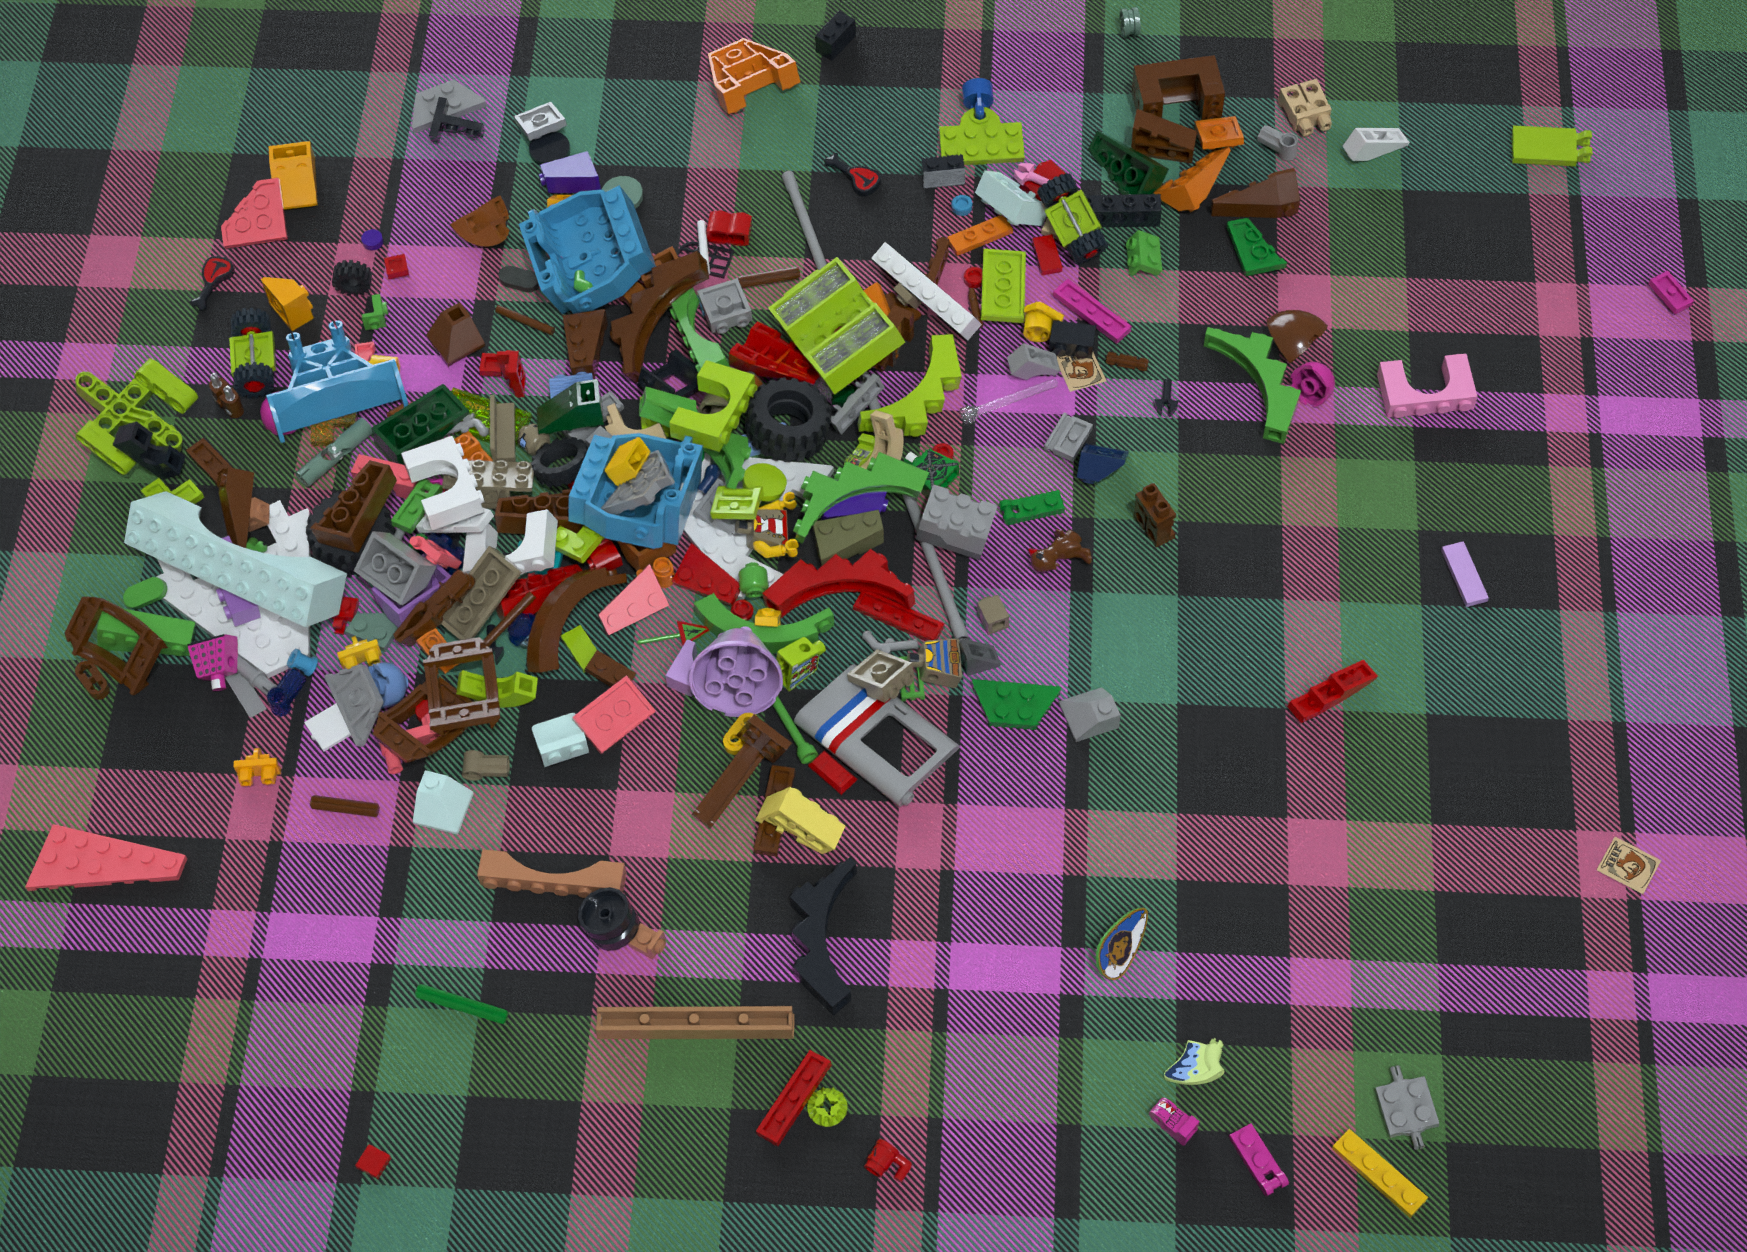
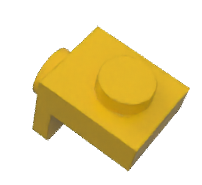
(768, 617)

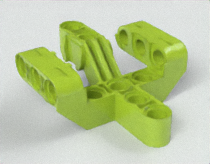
(147, 380)

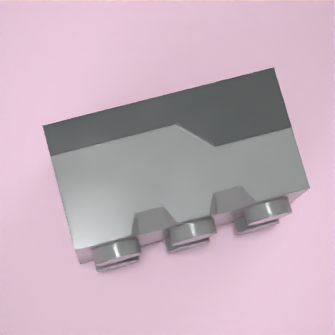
(956, 522)

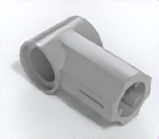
(1284, 143)

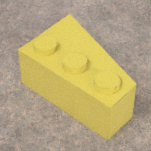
(802, 818)

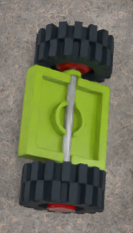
(1072, 218)
(252, 353)

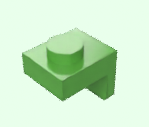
(377, 318)

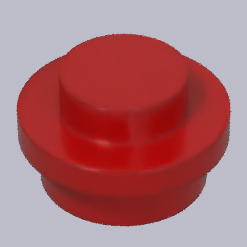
(743, 609)

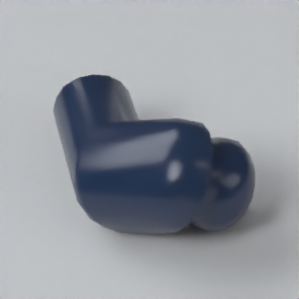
(711, 475)

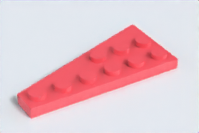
(91, 859)

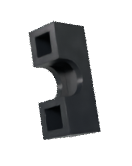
(135, 442)

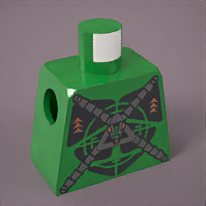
(940, 468)

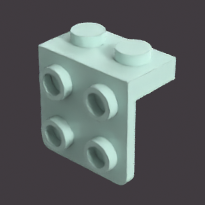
(559, 739)

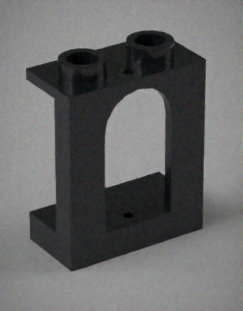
(678, 366)

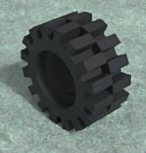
(351, 278)

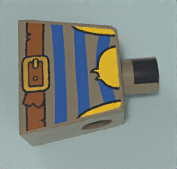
(938, 662)

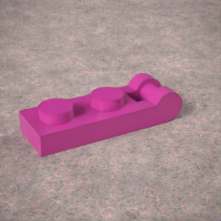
(1258, 1159)

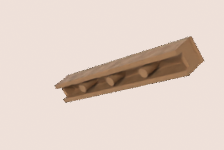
(695, 1022)

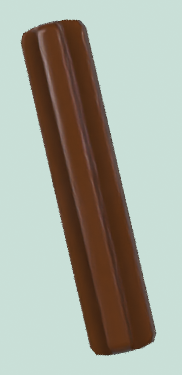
(769, 277)
(344, 806)

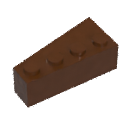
(357, 508)

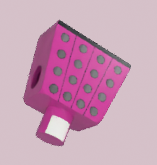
(215, 659)

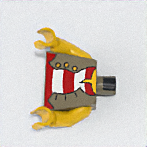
(769, 531)

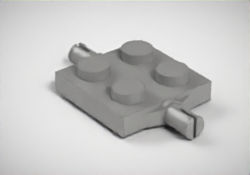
(1407, 1107)

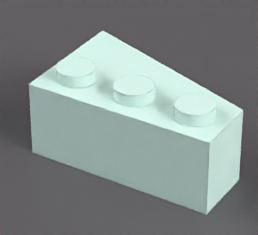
(1010, 200)

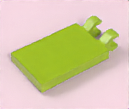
(1550, 146)

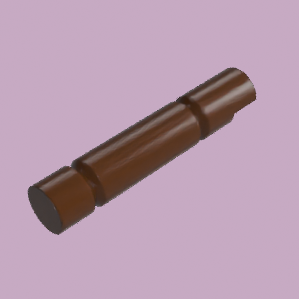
(974, 306)

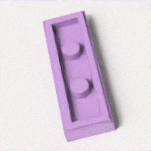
(1464, 574)

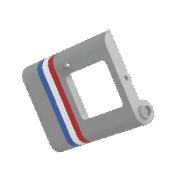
(846, 714)

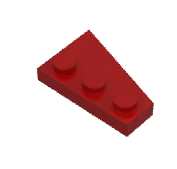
(705, 577)

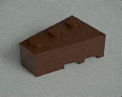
(584, 339)

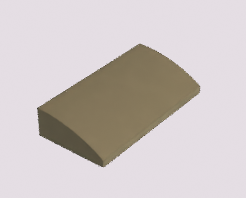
(493, 579)

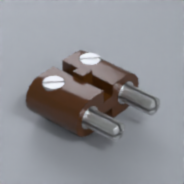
(226, 396)

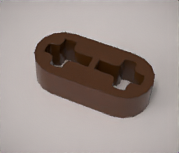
(88, 682)

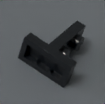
(452, 124)

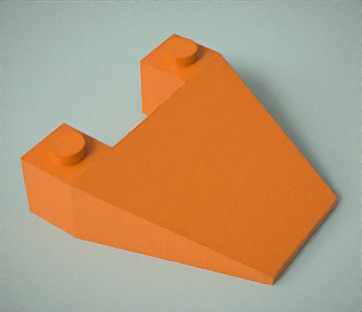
(746, 68)

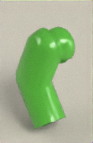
(255, 545)

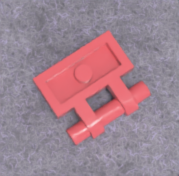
(435, 553)

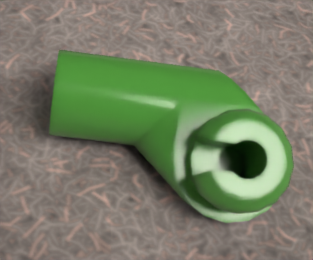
(580, 283)

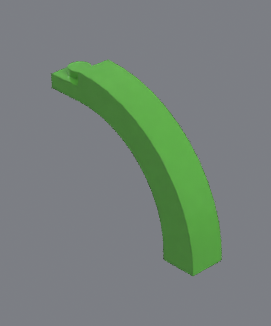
(719, 619)

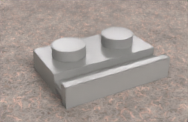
(1068, 437)

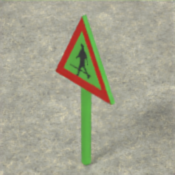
(686, 631)

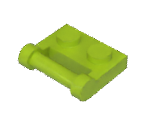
(736, 503)

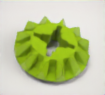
(819, 1114)

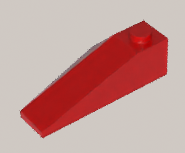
(538, 585)

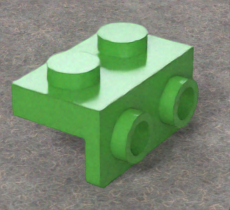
(1144, 253)

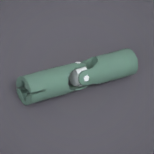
(343, 445)

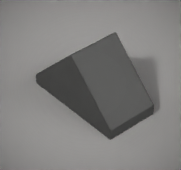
(978, 656)

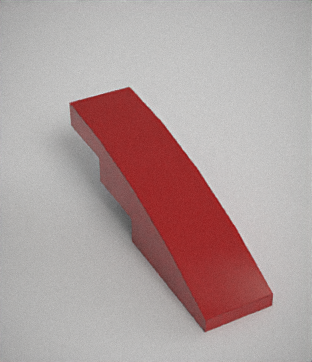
(1332, 691)

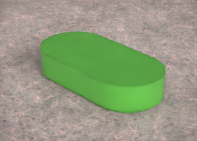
(145, 593)

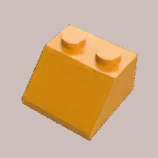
(288, 301)

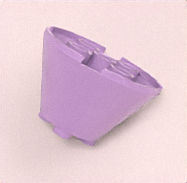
(736, 674)

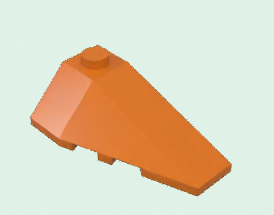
(1194, 183)

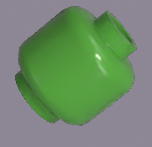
(753, 580)

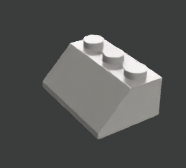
(394, 567)

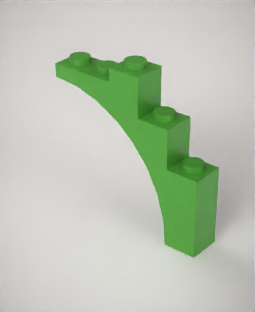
(1268, 375)
(661, 407)
(881, 475)

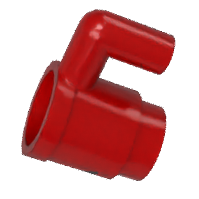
(882, 1158)

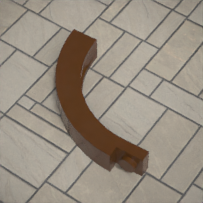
(550, 619)

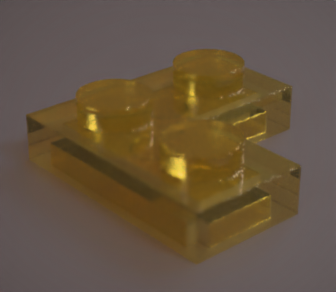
(323, 433)

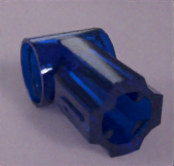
(285, 692)

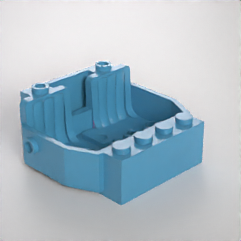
(581, 230)
(644, 525)

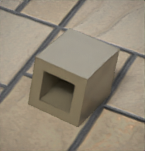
(992, 614)

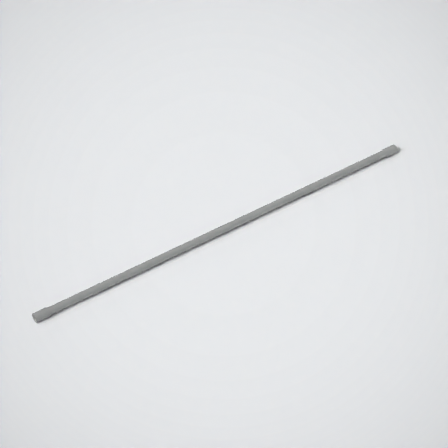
(956, 623)

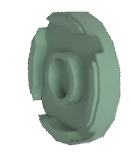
(630, 187)

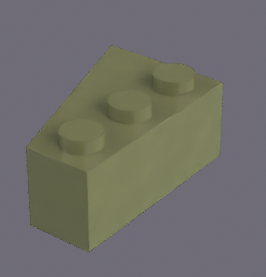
(848, 535)

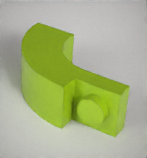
(512, 690)

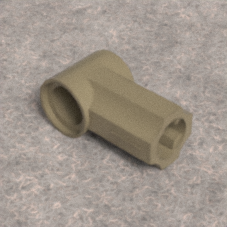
(479, 765)

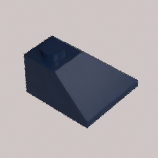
(1099, 462)

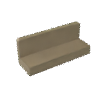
(502, 431)

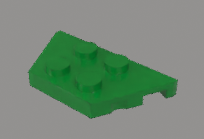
(1014, 703)

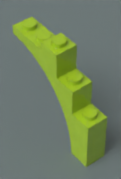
(928, 396)

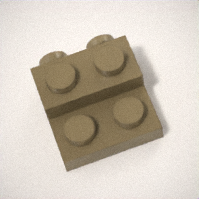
(882, 675)

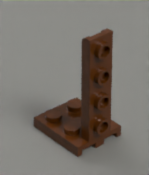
(759, 743)

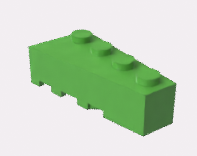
(117, 636)

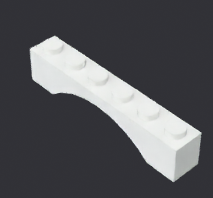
(926, 291)

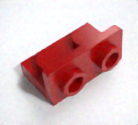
(513, 371)

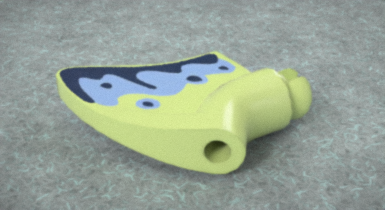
(1197, 1064)

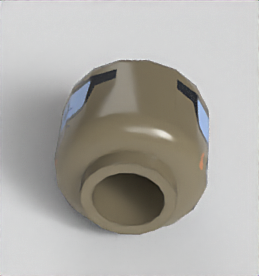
(530, 440)

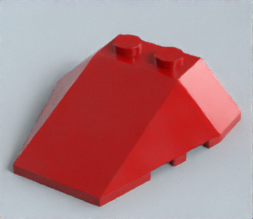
(771, 356)

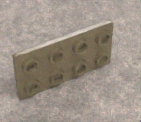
(497, 479)

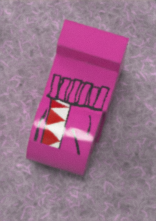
(1174, 1121)

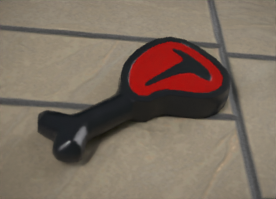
(864, 179)
(214, 271)

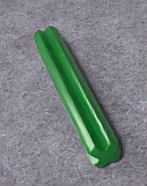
(461, 1003)

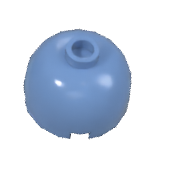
(390, 682)

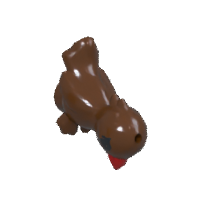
(1064, 547)

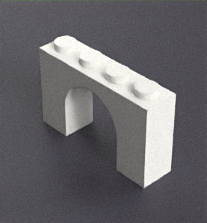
(445, 458)
(533, 554)

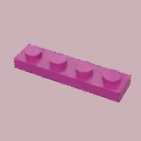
(1092, 311)

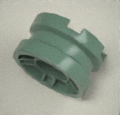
(1130, 22)

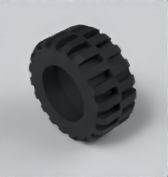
(782, 440)
(336, 557)

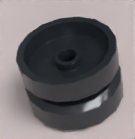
(608, 918)

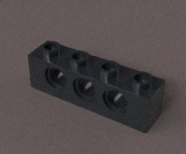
(1127, 210)

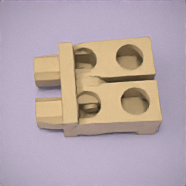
(1306, 107)

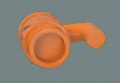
(663, 571)

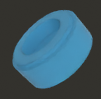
(961, 205)

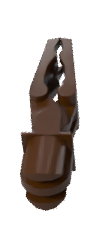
(430, 613)

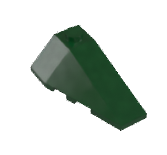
(1127, 167)

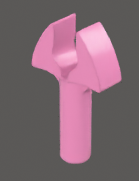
(1028, 175)

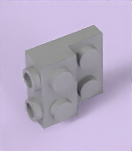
(725, 306)

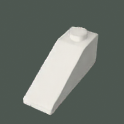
(1373, 142)

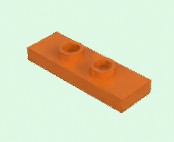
(980, 235)

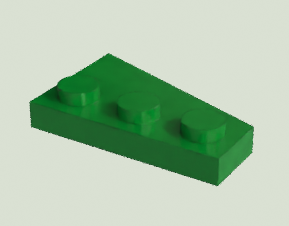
(1252, 249)

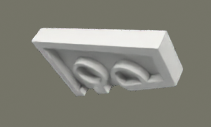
(471, 524)

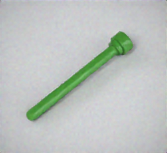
(806, 752)

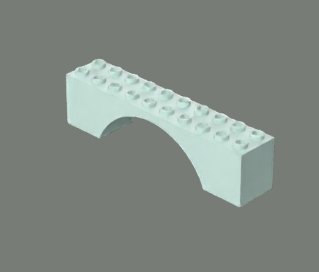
(286, 585)

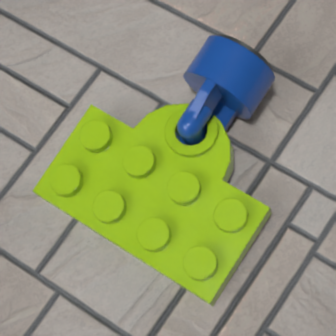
(981, 134)

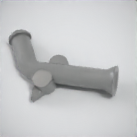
(469, 422)
(889, 644)

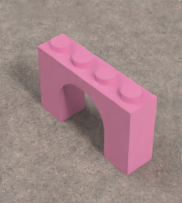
(1403, 400)

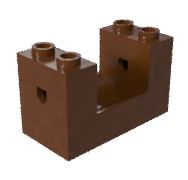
(1179, 82)

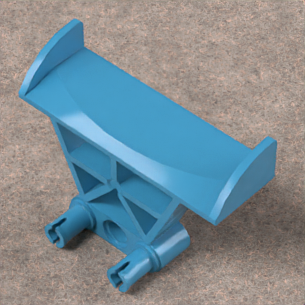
(331, 383)

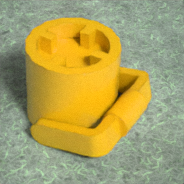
(1039, 321)

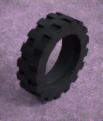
(554, 451)

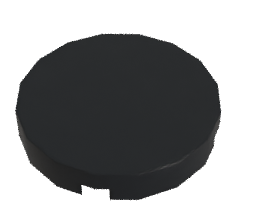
(549, 148)

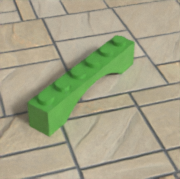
(684, 310)

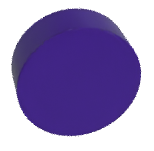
(372, 239)

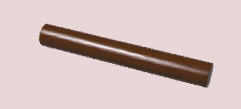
(525, 320)
(509, 618)

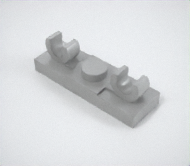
(856, 402)

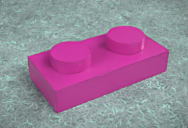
(1671, 292)

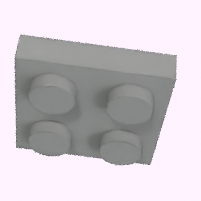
(540, 121)

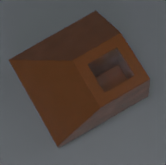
(455, 334)

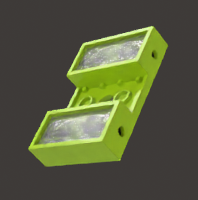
(820, 306)

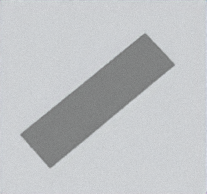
(246, 694)

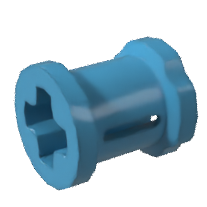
(302, 662)

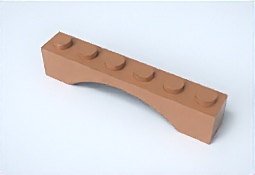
(501, 870)

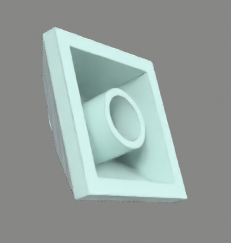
(441, 803)

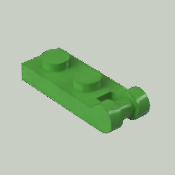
(412, 509)

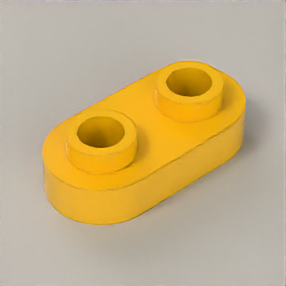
(733, 747)

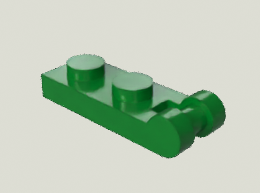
(1032, 507)

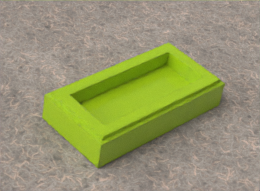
(579, 646)

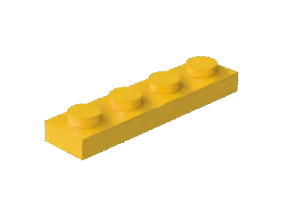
(1379, 1173)

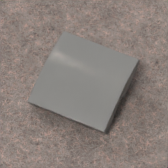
(703, 510)

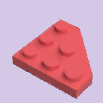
(257, 217)

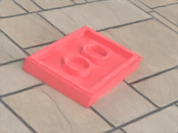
(613, 714)

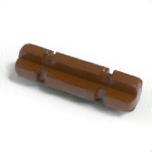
(1127, 361)

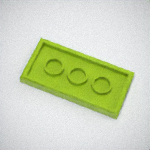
(1003, 285)

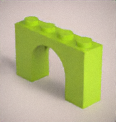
(715, 428)

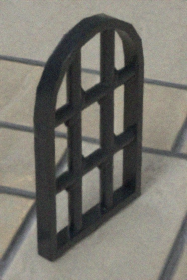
(713, 255)

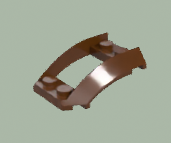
(142, 658)
(468, 713)
(399, 740)

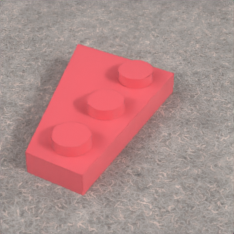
(635, 602)

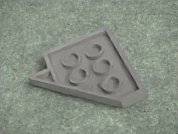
(643, 488)

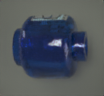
(520, 629)

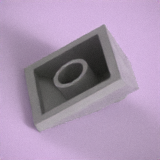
(1090, 713)

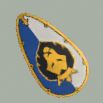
(1121, 944)

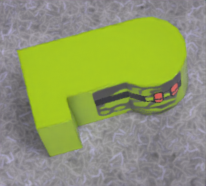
(862, 451)

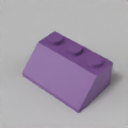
(397, 613)

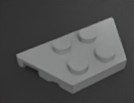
(460, 101)
(356, 699)

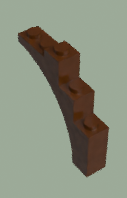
(648, 306)

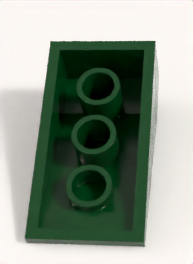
(419, 423)

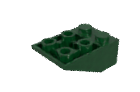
(572, 408)

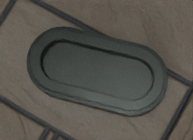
(518, 279)

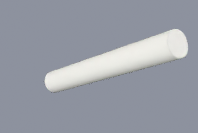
(702, 236)

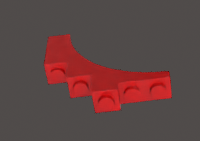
(837, 575)

